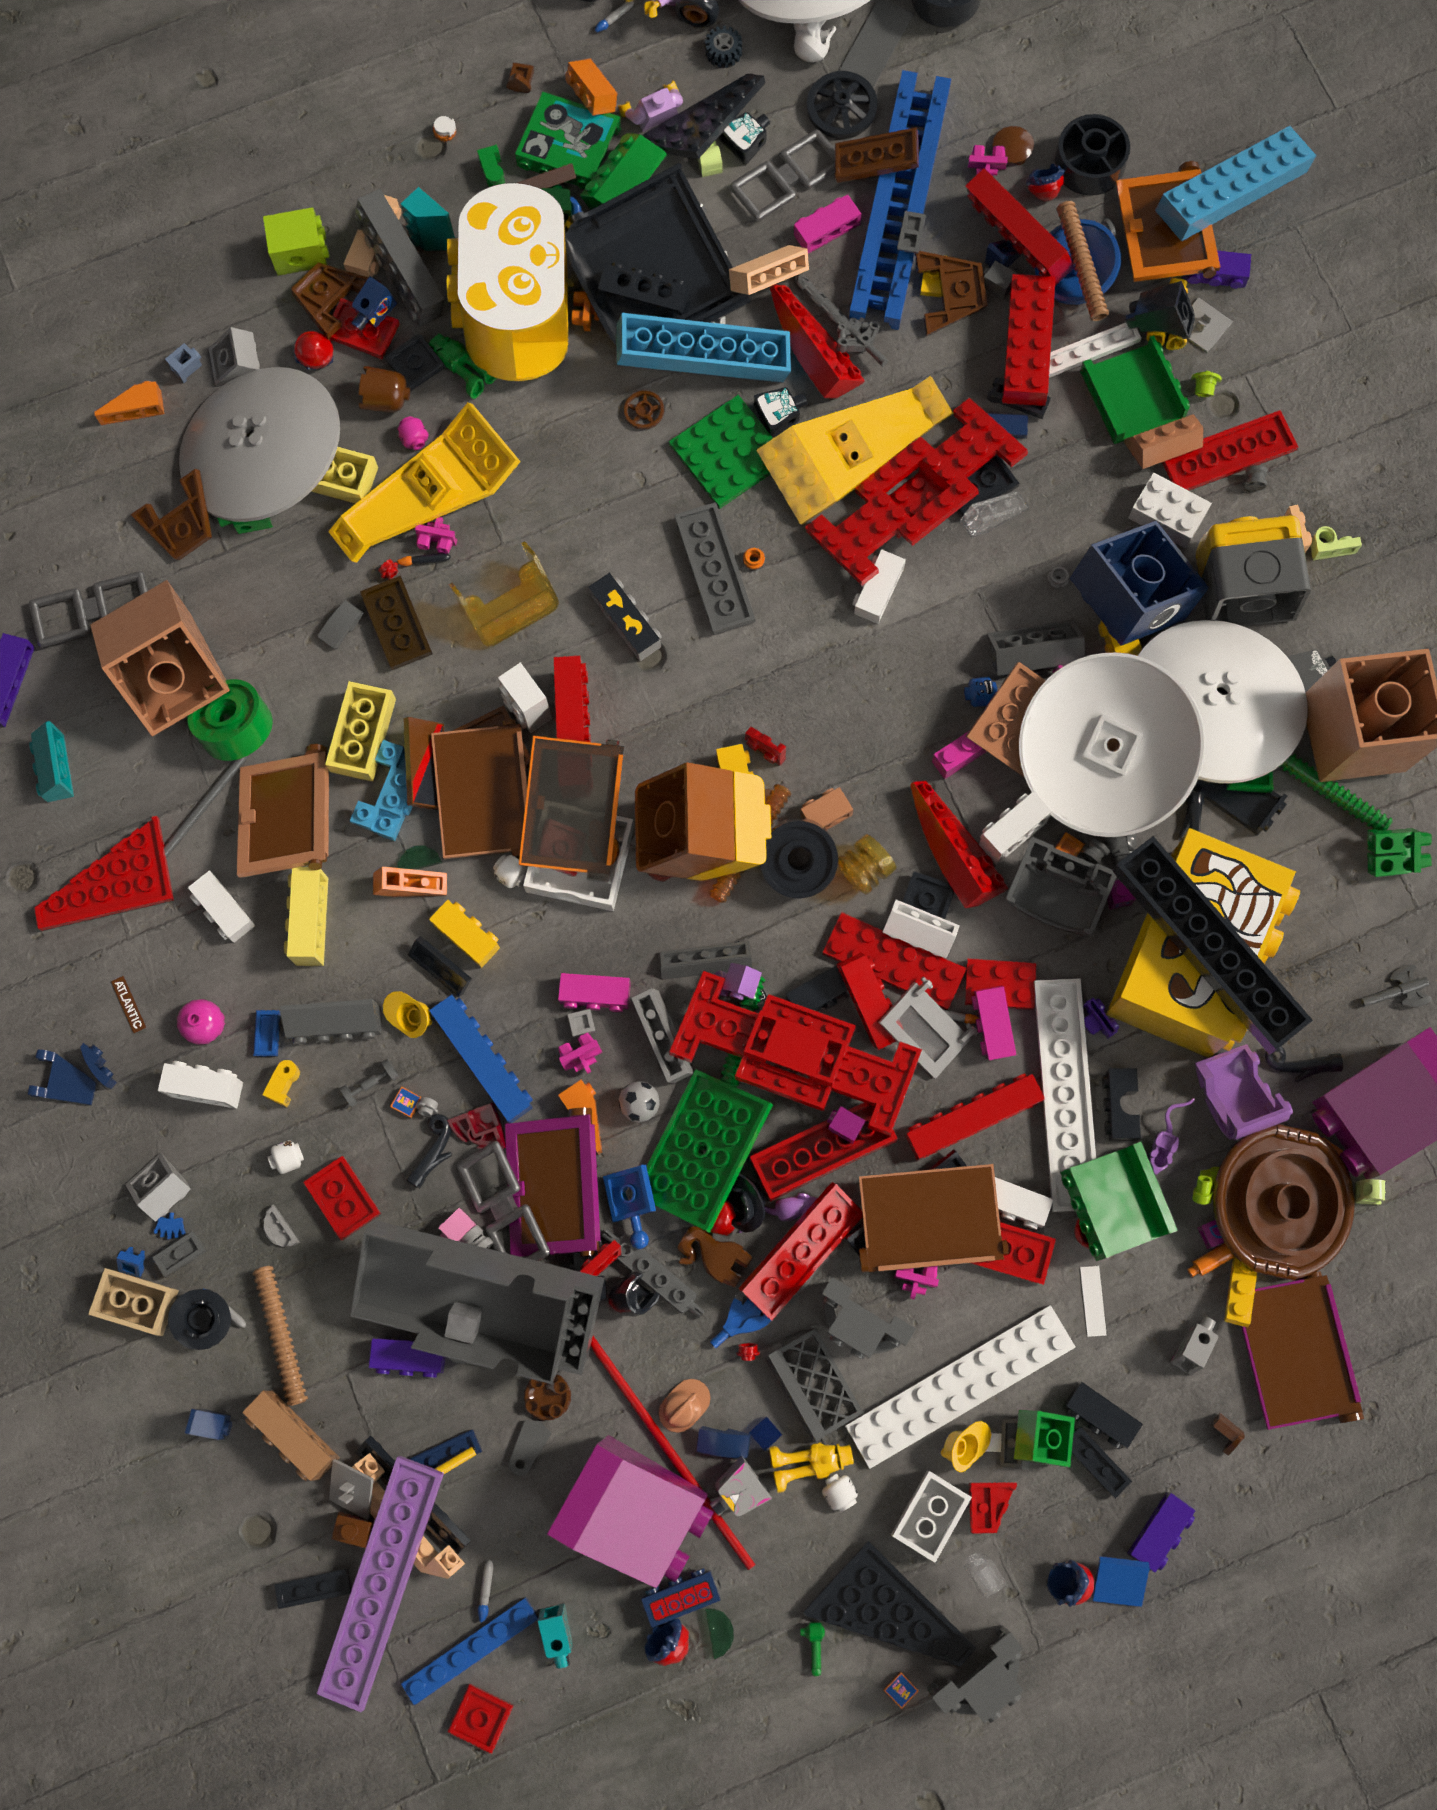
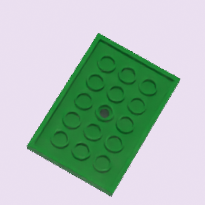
(704, 1149)

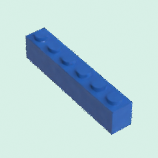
(481, 1059)

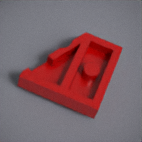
(763, 743)
(988, 1505)

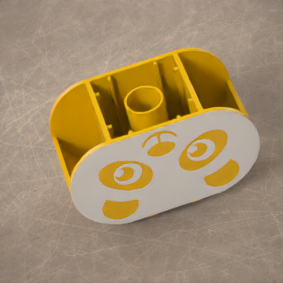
(511, 281)

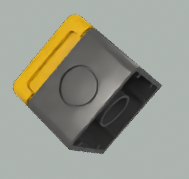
(1254, 570)

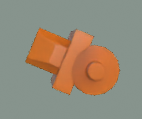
(584, 317)

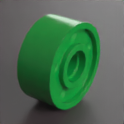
(232, 723)

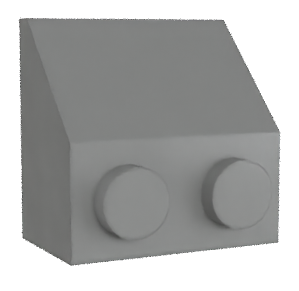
(233, 355)
(157, 1187)

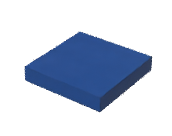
(1120, 1581)

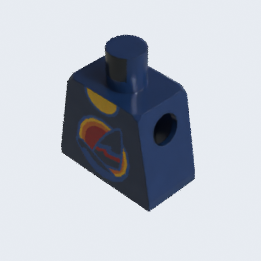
(372, 304)

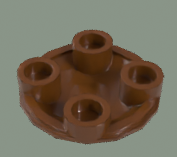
(1016, 142)
(547, 1400)

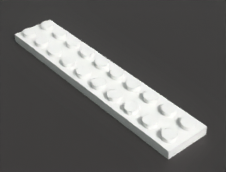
(1064, 1081)
(960, 1386)

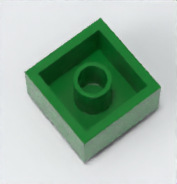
(1044, 1438)

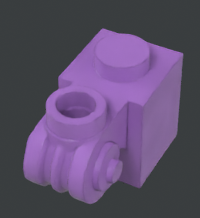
(739, 981)

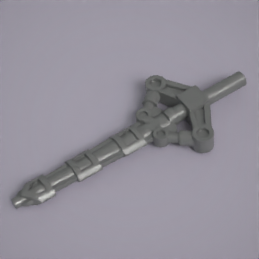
(846, 326)

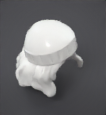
(811, 42)

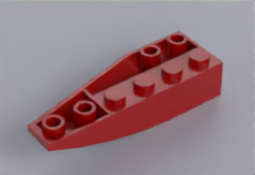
(814, 347)
(955, 850)

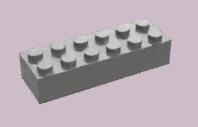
(398, 257)

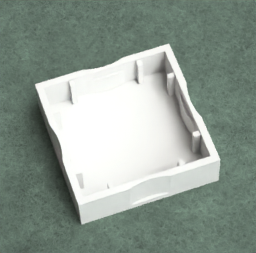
(579, 889)

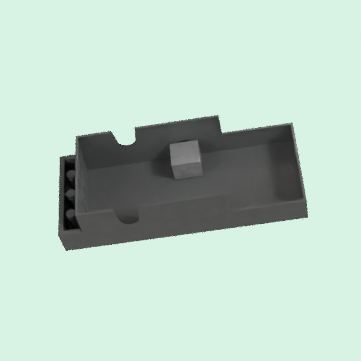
(477, 1301)

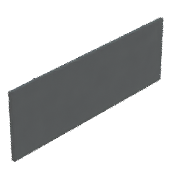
(875, 43)

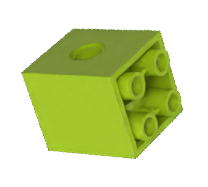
(295, 240)

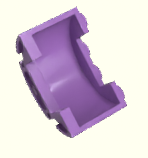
(1237, 1094)

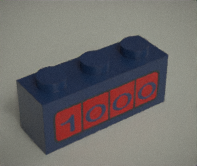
(680, 1597)

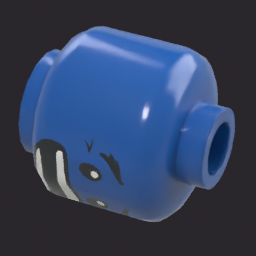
(980, 691)

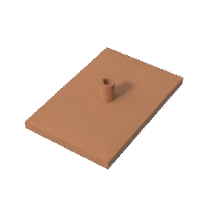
(1001, 721)

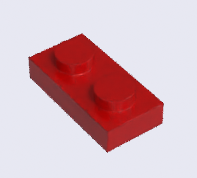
(606, 1255)

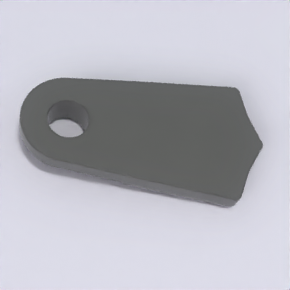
(529, 1445)

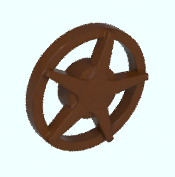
(644, 410)

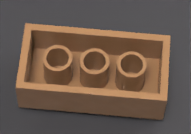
(290, 1435)

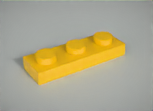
(1240, 1294)

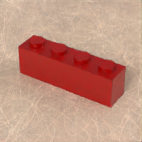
(867, 996)

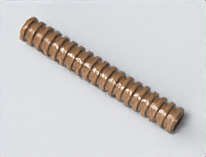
(1082, 261)
(280, 1335)

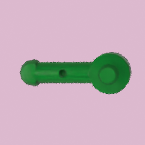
(814, 1633)

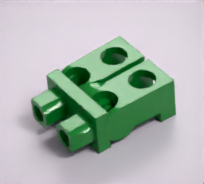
(1397, 851)

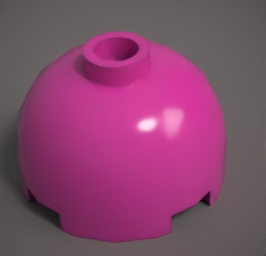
(200, 1021)

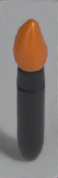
(423, 559)

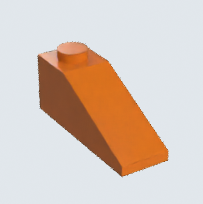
(135, 403)
(408, 882)
(581, 1096)

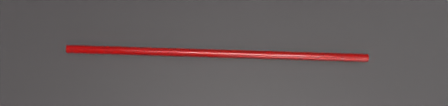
(668, 1449)

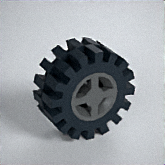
(723, 39)

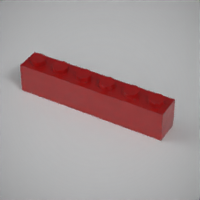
(974, 1117)

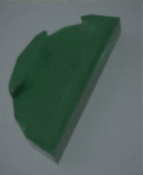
(419, 857)
(720, 1631)

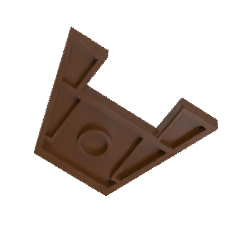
(960, 288)
(322, 291)
(183, 527)

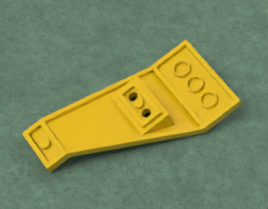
(461, 463)
(818, 467)

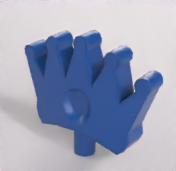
(170, 1225)

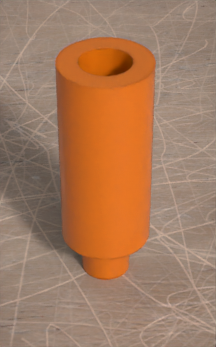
(1210, 1261)

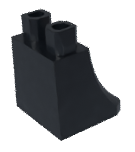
(1163, 310)

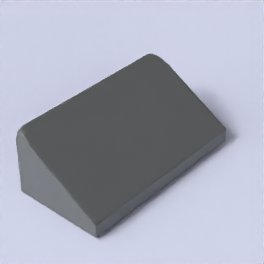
(1008, 1441)

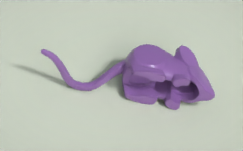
(1165, 1143)
(791, 1207)

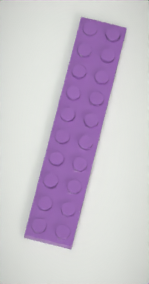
(380, 1583)

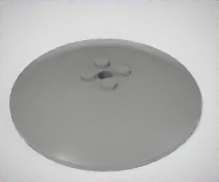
(279, 462)

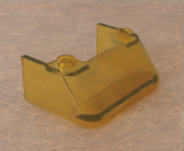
(513, 609)

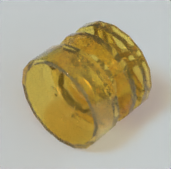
(869, 860)

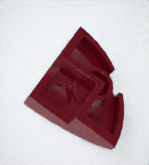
(479, 1126)

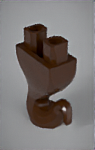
(716, 1255)

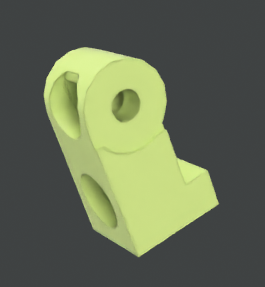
(1370, 1191)

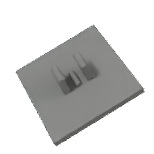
(1208, 325)
(351, 1489)

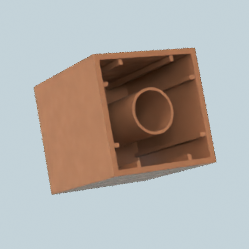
(1373, 715)

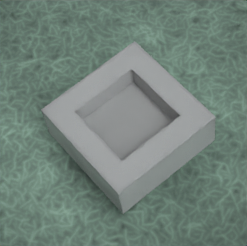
(581, 1023)

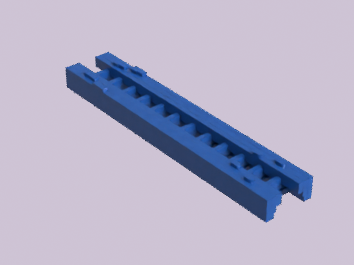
(883, 205)

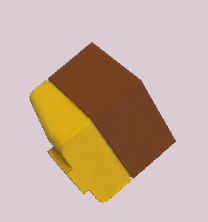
(700, 822)

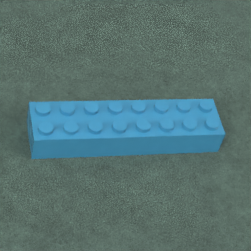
(1235, 183)
(702, 347)

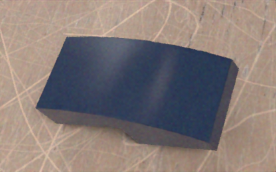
(96, 1063)
(723, 1443)

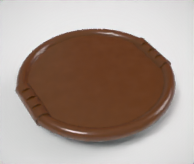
(1283, 1202)

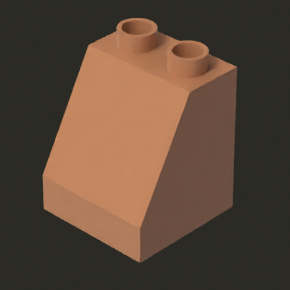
(158, 658)

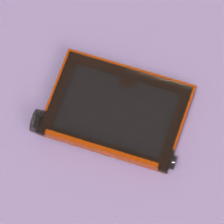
(572, 806)

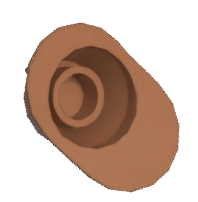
(684, 1405)

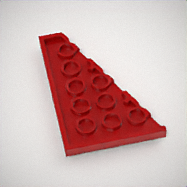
(123, 880)

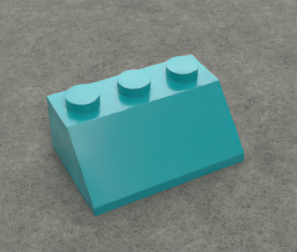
(426, 221)
(51, 763)

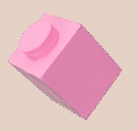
(456, 1225)

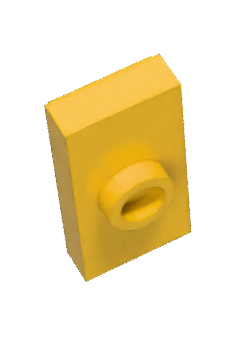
(931, 284)

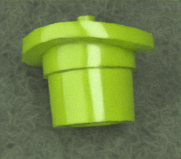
(1205, 383)

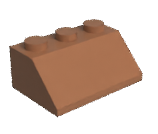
(1166, 441)

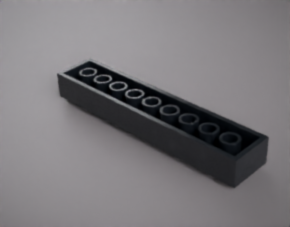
(1212, 945)

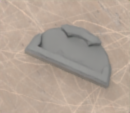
(278, 1230)

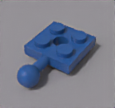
(640, 1203)

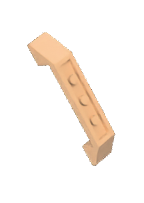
(427, 1558)

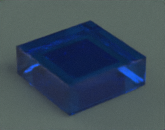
(765, 1433)

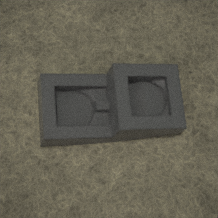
(911, 232)
(339, 624)

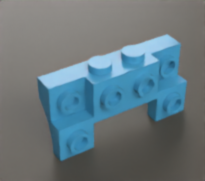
(391, 806)

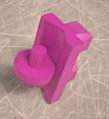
(990, 163)
(436, 532)
(581, 1057)
(927, 1278)

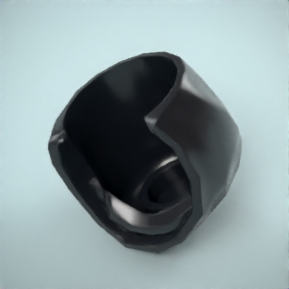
(630, 1297)

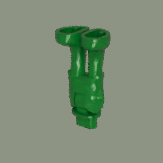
(454, 356)

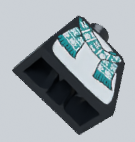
(745, 136)
(779, 409)

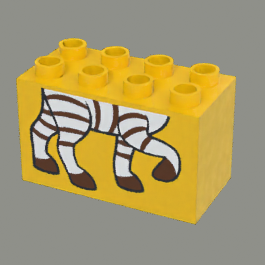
(1161, 986)

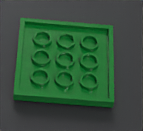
(724, 451)

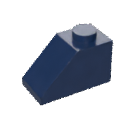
(208, 1424)

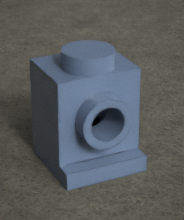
(184, 362)

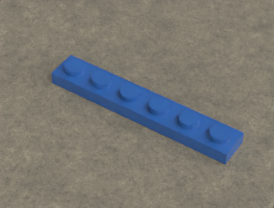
(469, 1651)

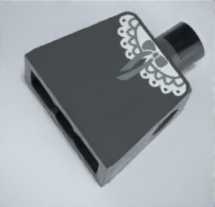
(1311, 666)

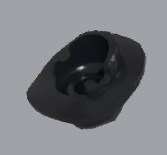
(747, 1204)
(199, 1319)

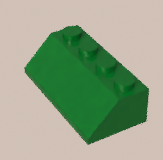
(625, 168)

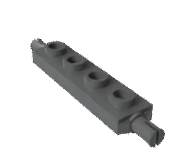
(656, 1275)

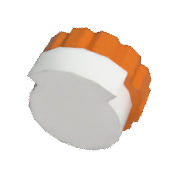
(444, 128)

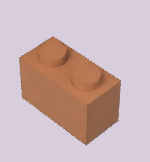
(828, 809)

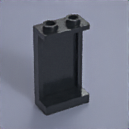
(1246, 807)

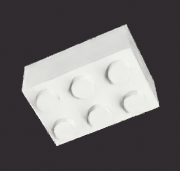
(1173, 507)
(524, 698)
(1014, 827)
(200, 1084)
(931, 1516)

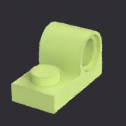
(711, 162)
(1333, 547)

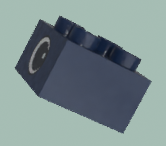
(1138, 582)

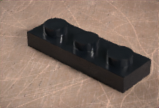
(439, 966)
(1099, 1463)
(313, 1588)

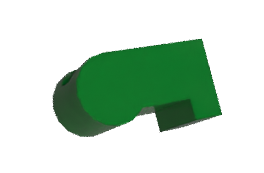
(488, 160)

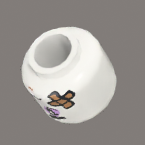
(285, 1157)

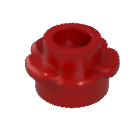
(388, 569)
(748, 1351)

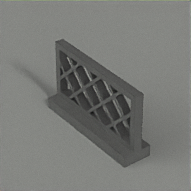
(798, 1399)

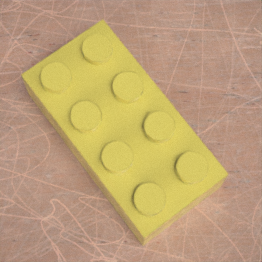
(348, 476)
(360, 731)
(306, 917)

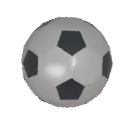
(639, 1101)

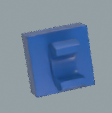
(130, 1263)

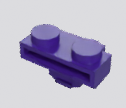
(1098, 1020)

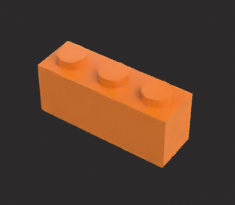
(591, 87)

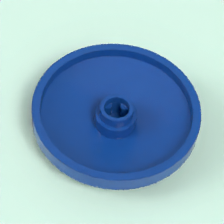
(1104, 254)

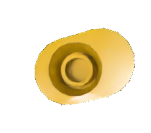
(407, 1014)
(967, 1446)

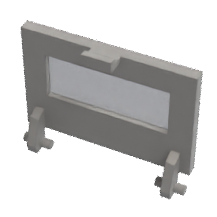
(923, 1024)

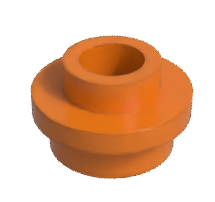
(753, 552)

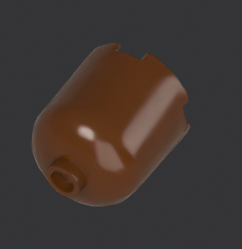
(382, 390)

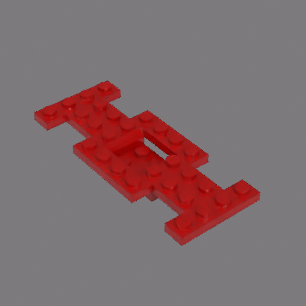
(924, 499)
(798, 1041)

